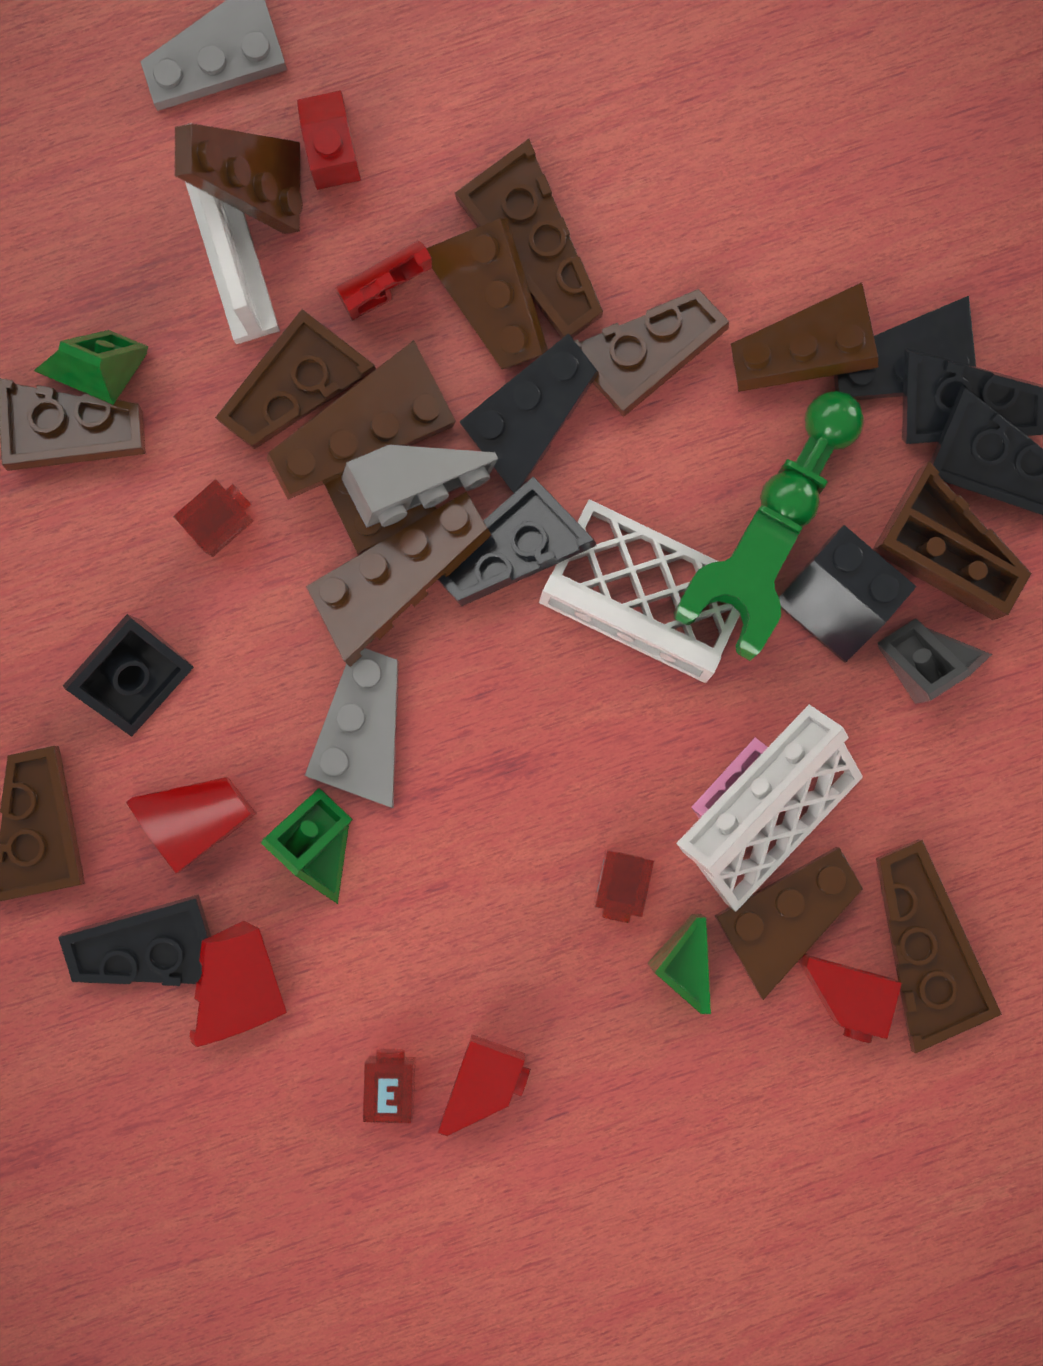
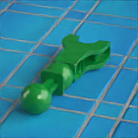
(786, 506)

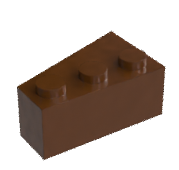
(950, 548)

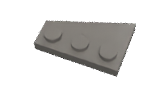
(214, 54)
(360, 731)

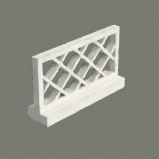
(234, 267)
(623, 622)
(750, 807)

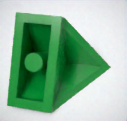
(95, 363)
(313, 843)
(684, 963)

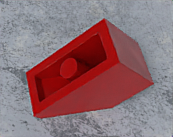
(328, 140)
(854, 997)
(483, 1084)

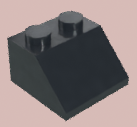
(845, 594)

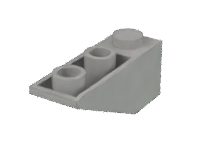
(403, 477)

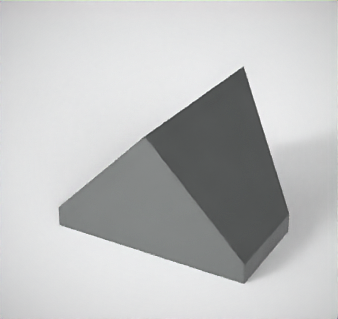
(929, 660)

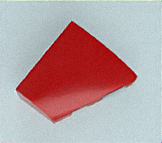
(374, 285)
(191, 818)
(235, 985)

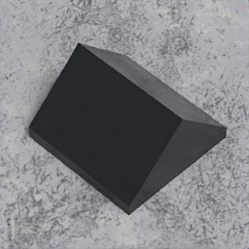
(129, 675)

